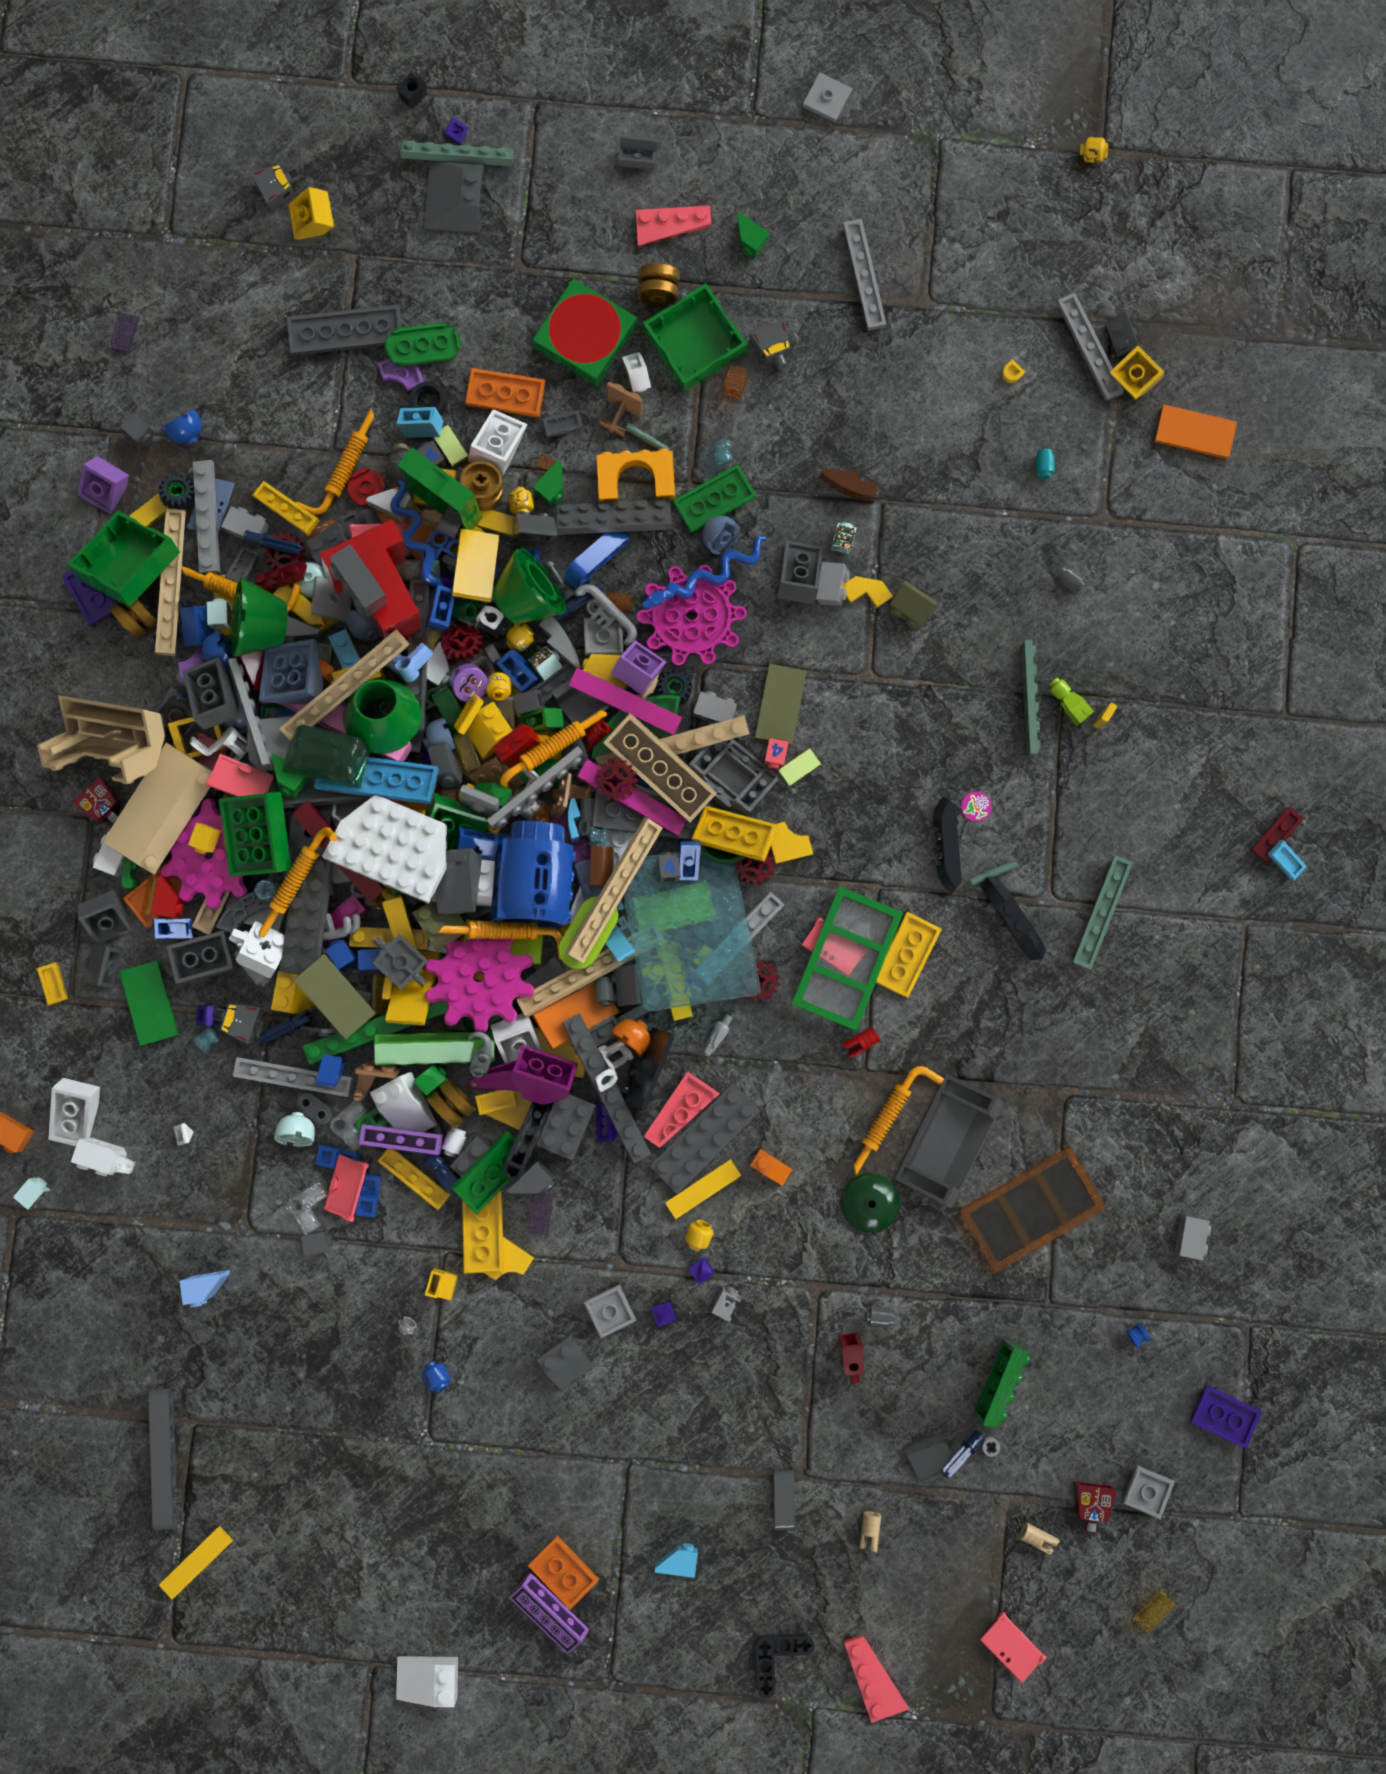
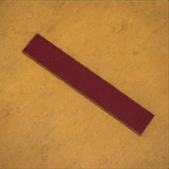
(313, 822)

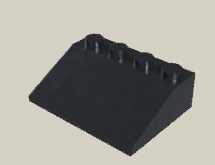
(649, 1069)

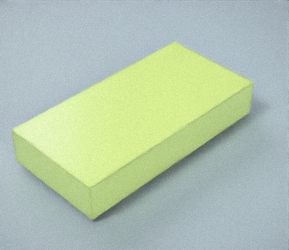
(451, 446)
(799, 767)

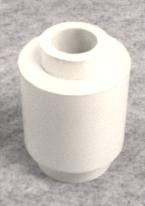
(453, 1142)

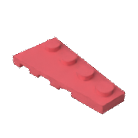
(664, 223)
(683, 1105)
(876, 1687)

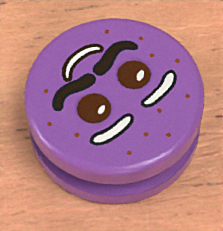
(467, 681)

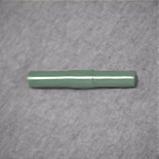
(646, 437)
(993, 872)

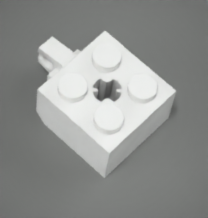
(257, 952)
(102, 1157)

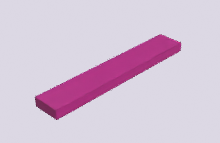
(625, 701)
(638, 801)

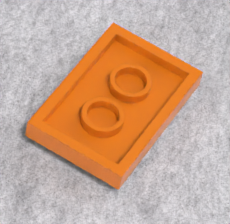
(563, 1572)

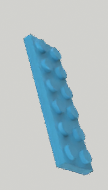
(391, 781)

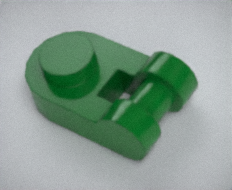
(128, 874)
(369, 1118)

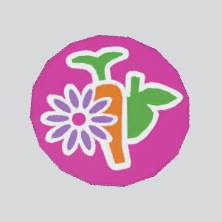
(976, 806)

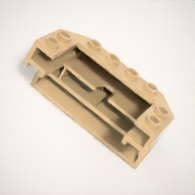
(118, 733)

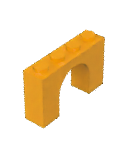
(612, 465)

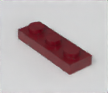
(282, 576)
(1279, 830)

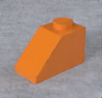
(13, 1134)
(770, 1167)

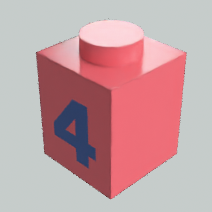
(776, 753)

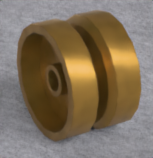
(658, 284)
(485, 483)
(131, 618)
(454, 1101)

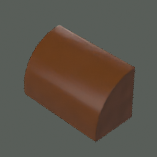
(601, 864)

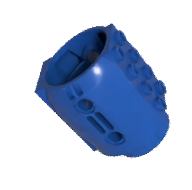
(533, 875)

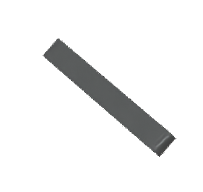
(163, 1459)

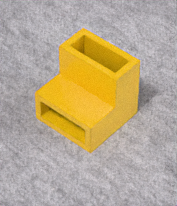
(441, 1284)

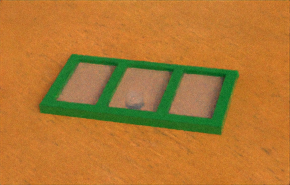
(847, 958)

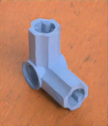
(408, 666)

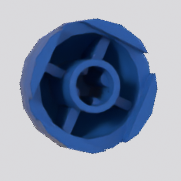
(184, 428)
(216, 646)

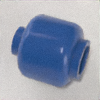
(436, 1377)

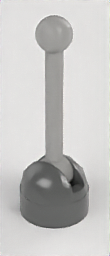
(567, 592)

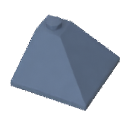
(291, 673)

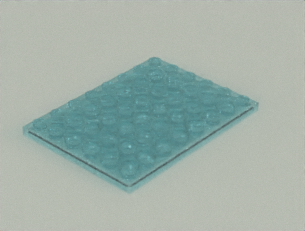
(690, 937)

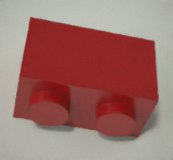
(516, 744)

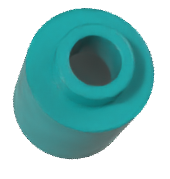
(1044, 463)

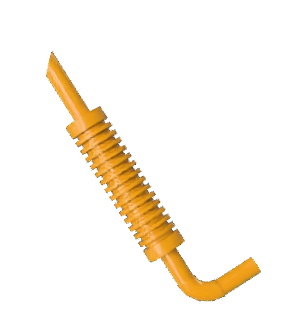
(344, 467)
(228, 587)
(551, 747)
(294, 878)
(504, 930)
(889, 1113)

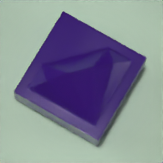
(455, 131)
(204, 1015)
(701, 1270)
(663, 1314)

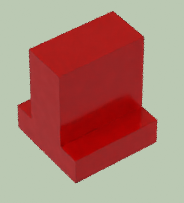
(380, 552)

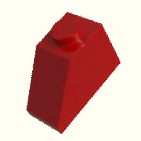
(166, 900)

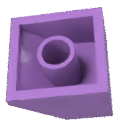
(102, 484)
(638, 667)

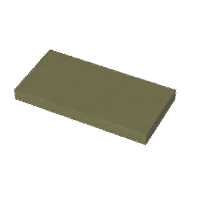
(780, 703)
(334, 996)

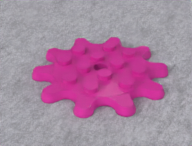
(704, 632)
(196, 870)
(482, 998)

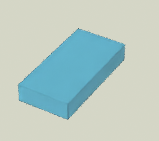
(1287, 860)

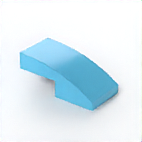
(572, 817)
(619, 945)

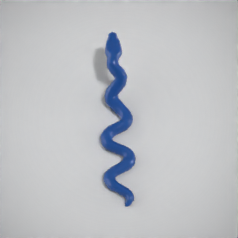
(425, 570)
(659, 597)

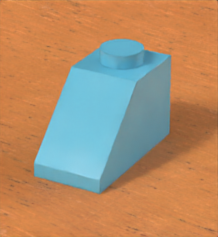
(679, 1561)

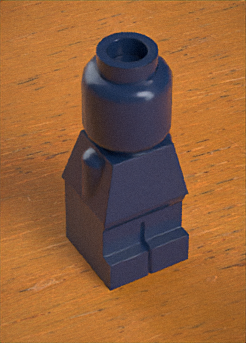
(445, 1174)

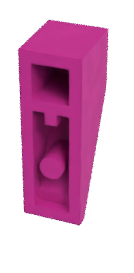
(346, 909)

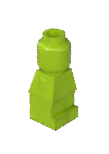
(1072, 703)

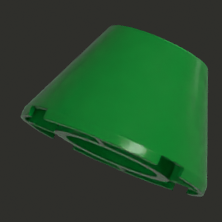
(525, 591)
(258, 619)
(387, 733)

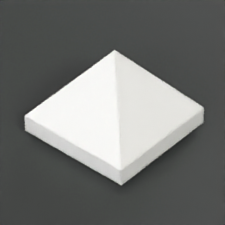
(183, 1134)

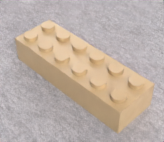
(660, 767)

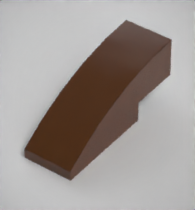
(849, 484)

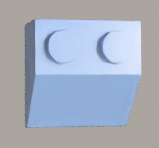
(200, 1288)

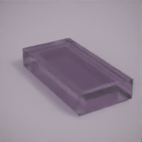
(124, 333)
(540, 1214)

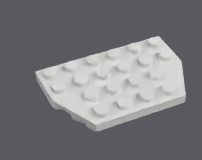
(392, 847)

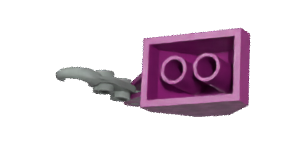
(534, 1073)

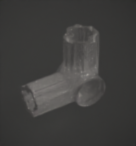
(350, 1116)
(305, 1216)

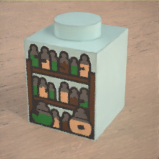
(843, 538)
(219, 614)
(545, 662)
(32, 1193)

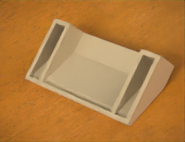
(159, 809)

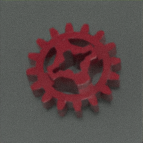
(280, 559)
(461, 642)
(616, 788)
(758, 873)
(767, 979)

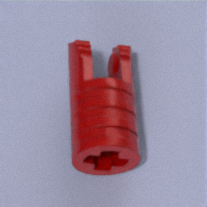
(595, 734)
(865, 1039)

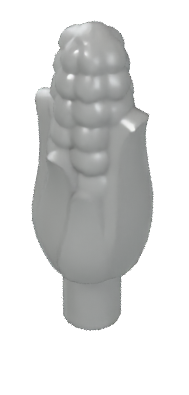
(717, 1035)

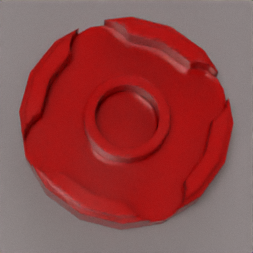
(365, 484)

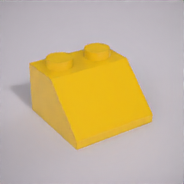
(310, 214)
(1137, 373)
(488, 729)
(289, 996)

